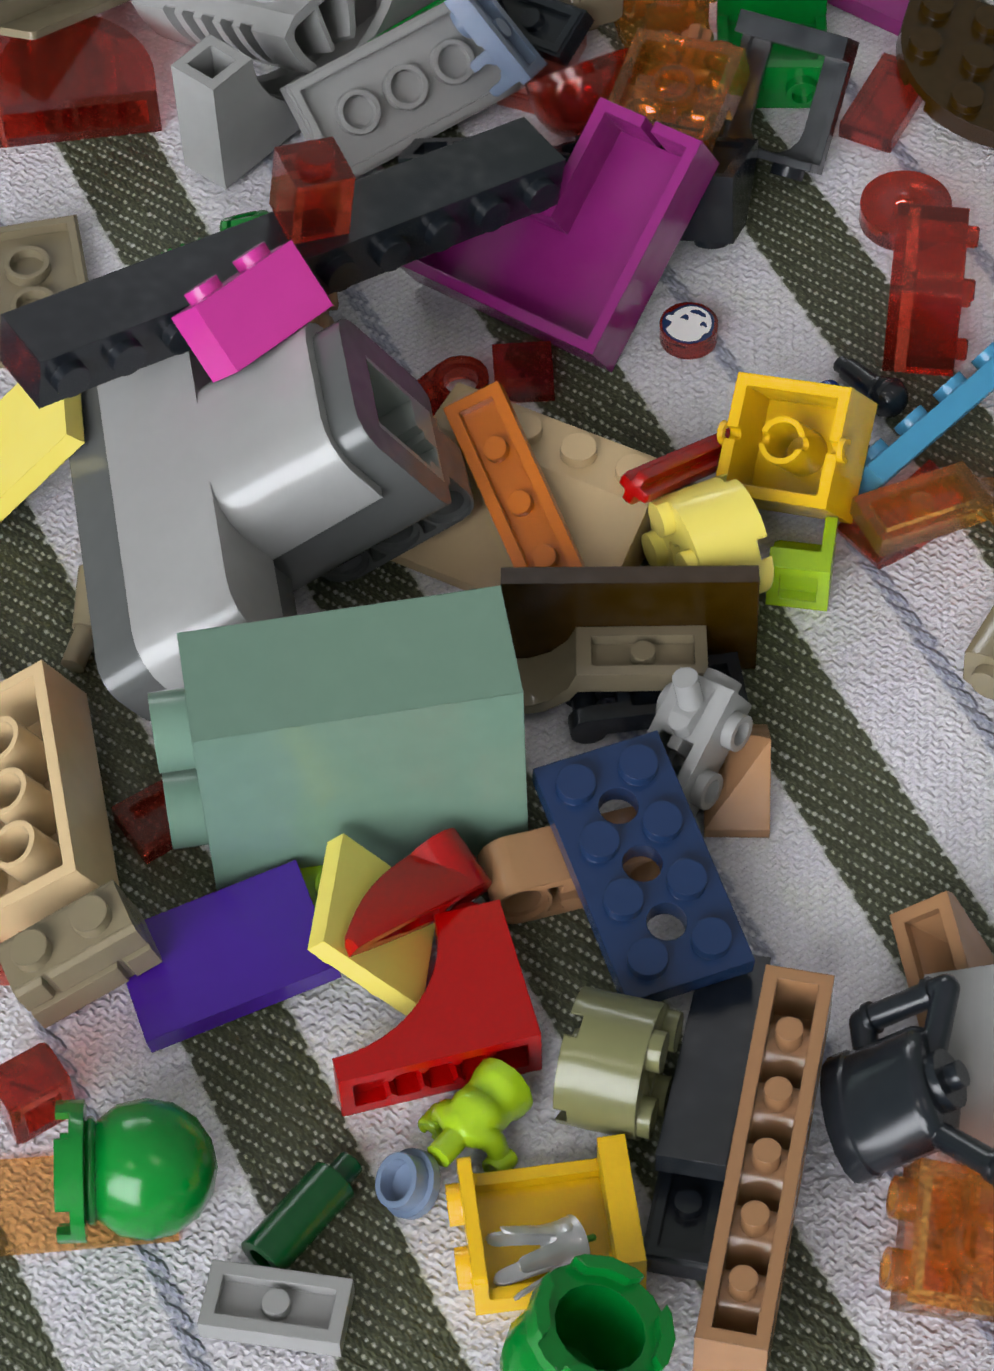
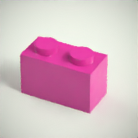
(251, 310)

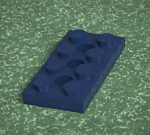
(621, 907)

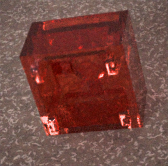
(928, 289)

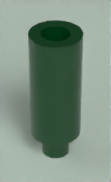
(302, 1213)

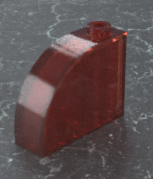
(76, 85)

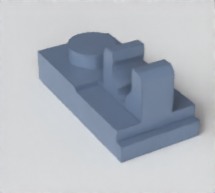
(501, 39)

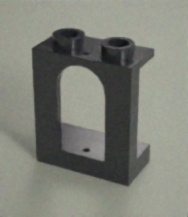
(839, 52)

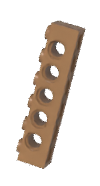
(764, 1173)

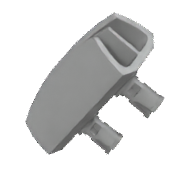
(265, 30)

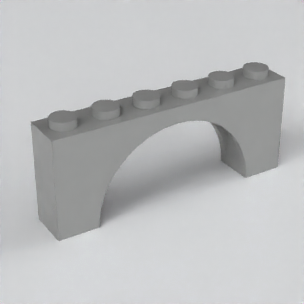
(237, 118)

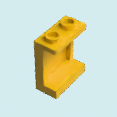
(592, 1190)

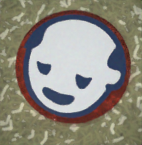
(688, 330)

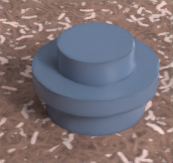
(408, 1183)

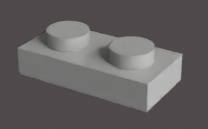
(276, 1307)

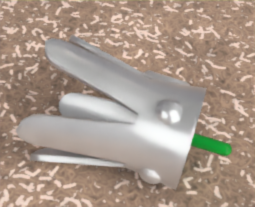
(558, 1246)

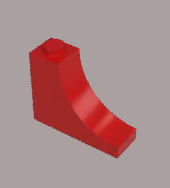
(467, 1014)

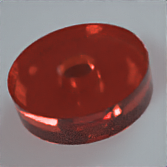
(881, 200)

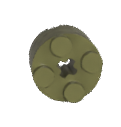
(615, 1064)

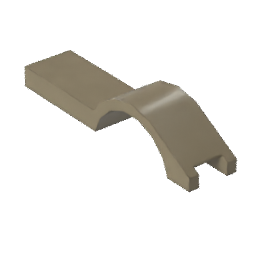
(611, 662)

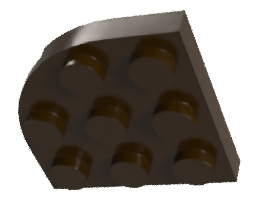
(949, 61)

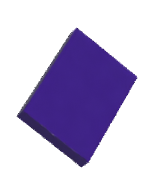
(228, 957)

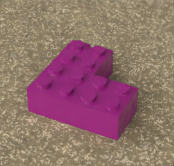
(598, 254)

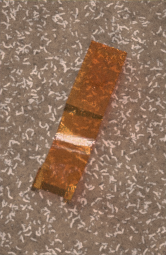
(923, 507)

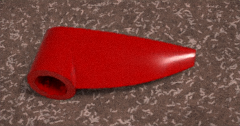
(409, 894)

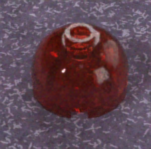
(568, 96)

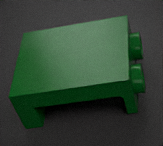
(790, 72)

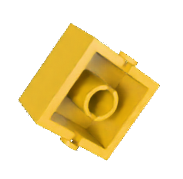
(797, 444)

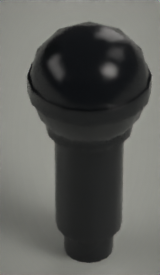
(885, 391)

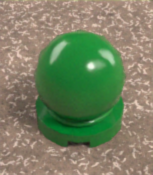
(135, 1169)
(590, 1320)

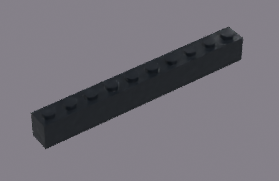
(396, 218)

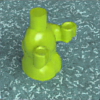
(479, 1116)

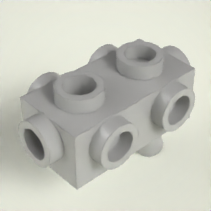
(698, 726)

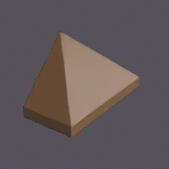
(745, 793)
(936, 939)

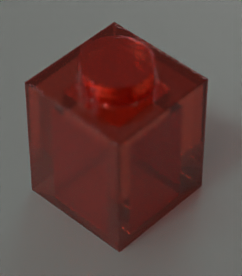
(312, 190)

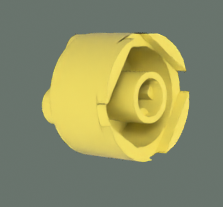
(707, 527)

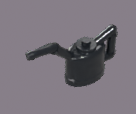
(903, 1091)

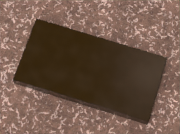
(552, 601)

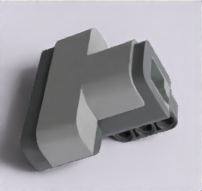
(242, 489)

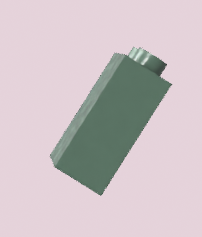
(344, 725)

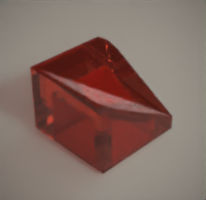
(30, 1090)

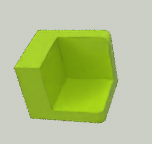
(803, 571)

